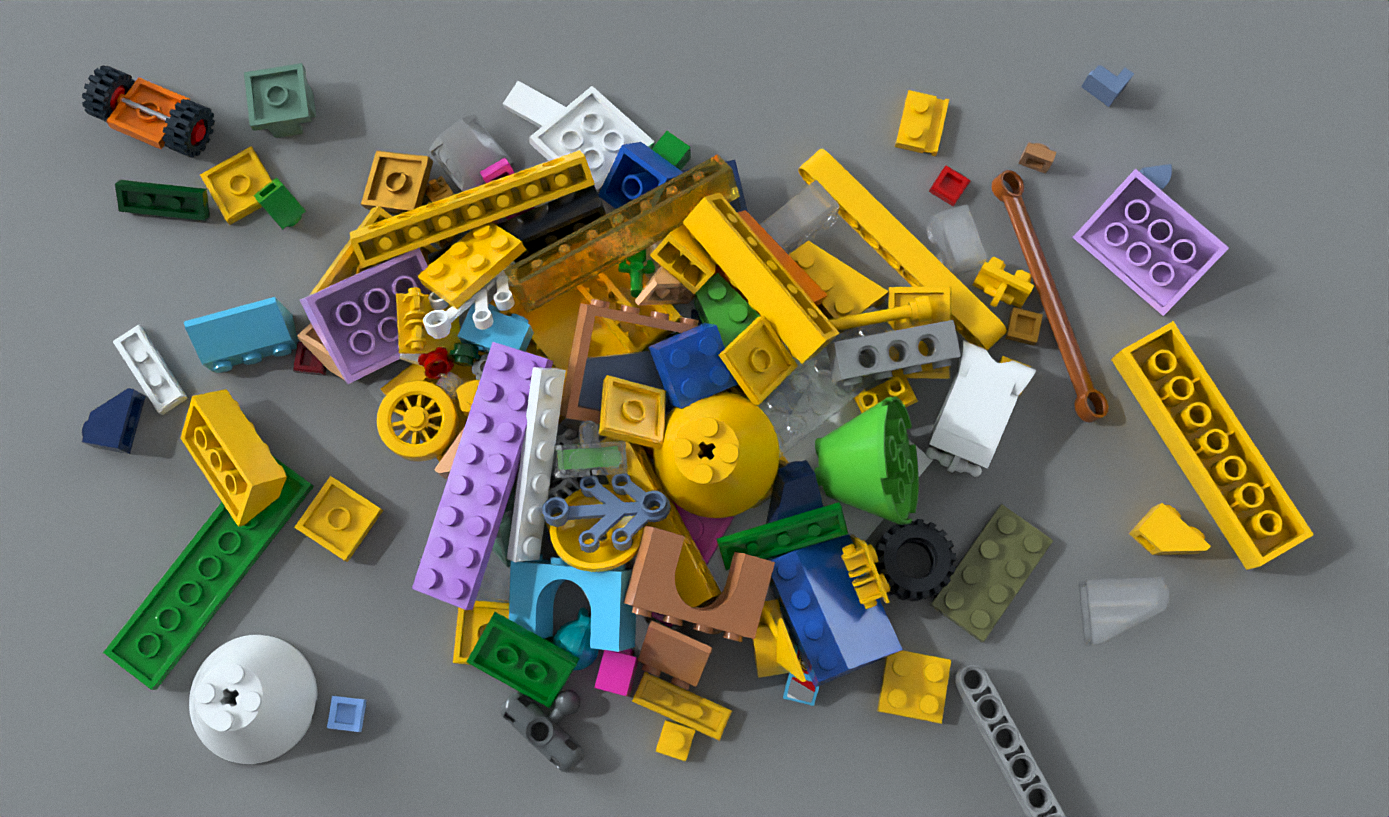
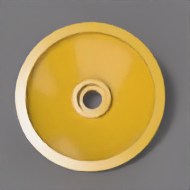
(606, 557)

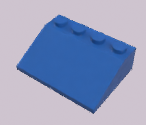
(825, 613)

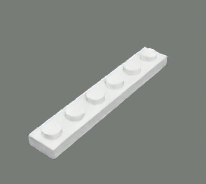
(536, 463)

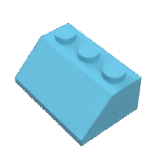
(243, 334)

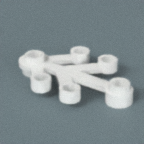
(439, 321)

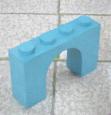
(534, 590)

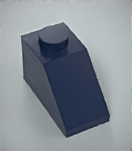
(114, 422)

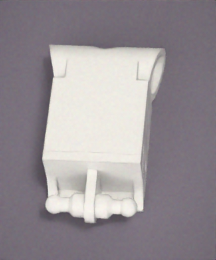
(976, 410)

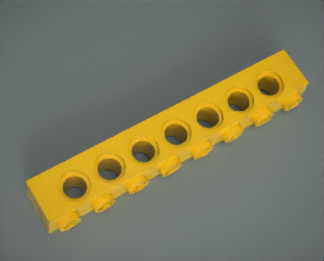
(471, 208)

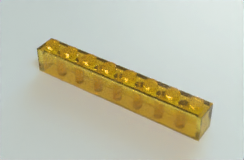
(617, 234)

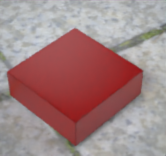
(949, 185)

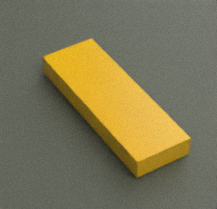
(682, 706)

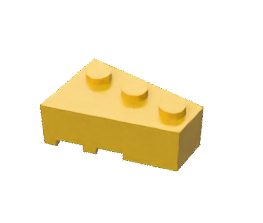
(846, 288)

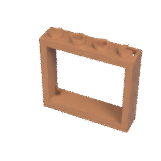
(580, 347)

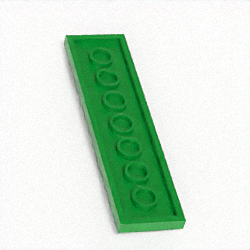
(199, 585)

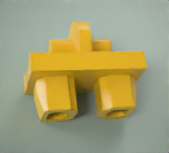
(1003, 285)
(894, 387)

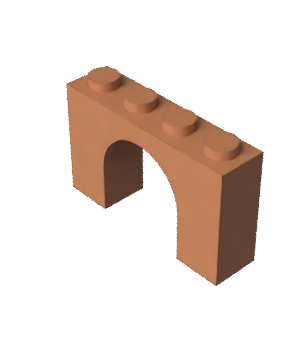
(654, 588)

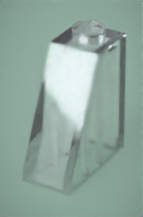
(1119, 604)

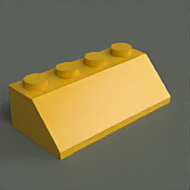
(232, 455)

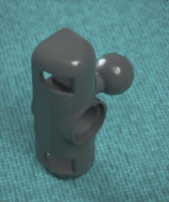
(554, 745)

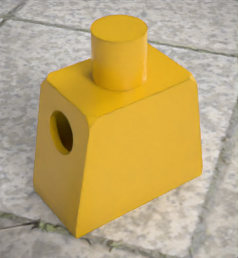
(684, 259)

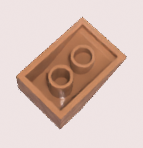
(673, 655)

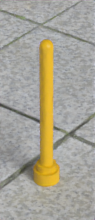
(917, 309)

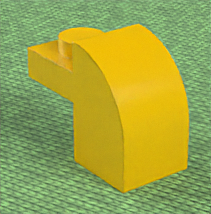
(766, 644)

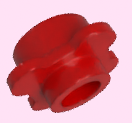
(433, 369)

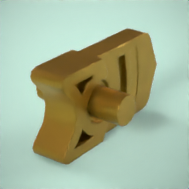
(438, 189)

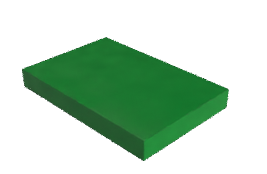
(522, 660)

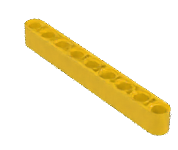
(901, 248)

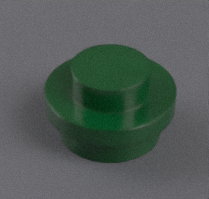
(465, 354)

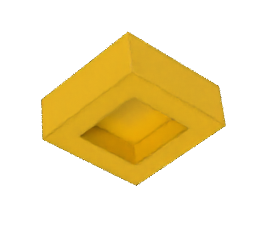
(675, 740)

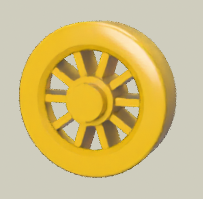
(418, 421)

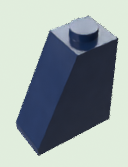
(794, 492)

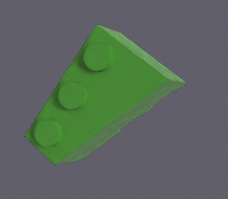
(723, 306)

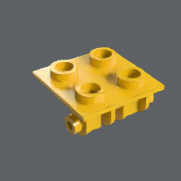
(411, 329)
(874, 584)

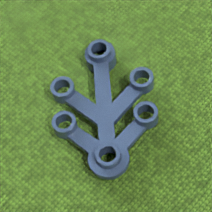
(610, 511)

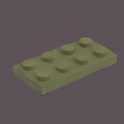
(991, 573)

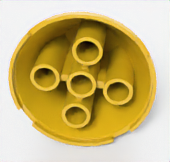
(742, 461)

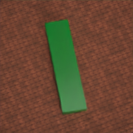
(785, 534)

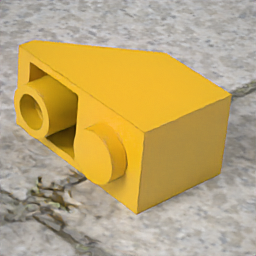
(1166, 534)

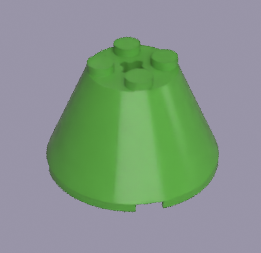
(872, 463)

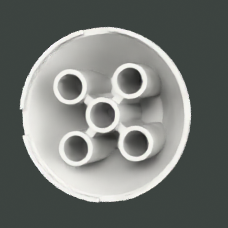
(253, 699)

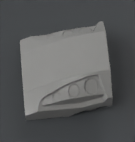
(466, 151)

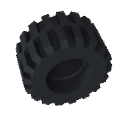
(935, 545)

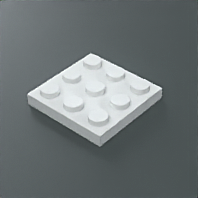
(593, 128)

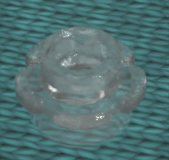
(449, 384)

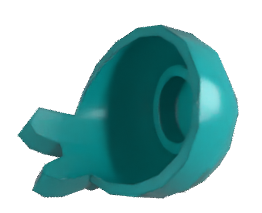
(575, 639)

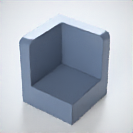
(1106, 85)

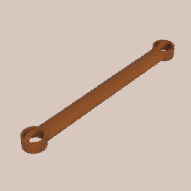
(1050, 297)

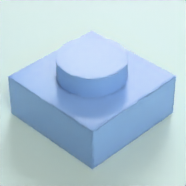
(346, 713)

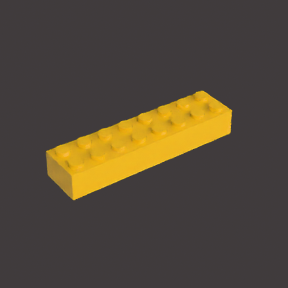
(1211, 447)

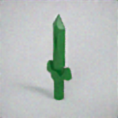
(636, 271)

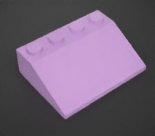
(1150, 242)
(360, 314)

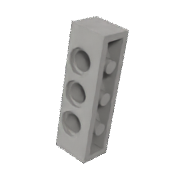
(939, 338)

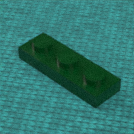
(162, 200)

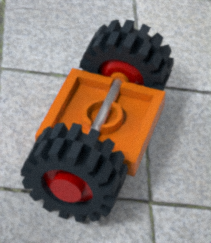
(148, 111)

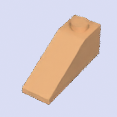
(664, 289)

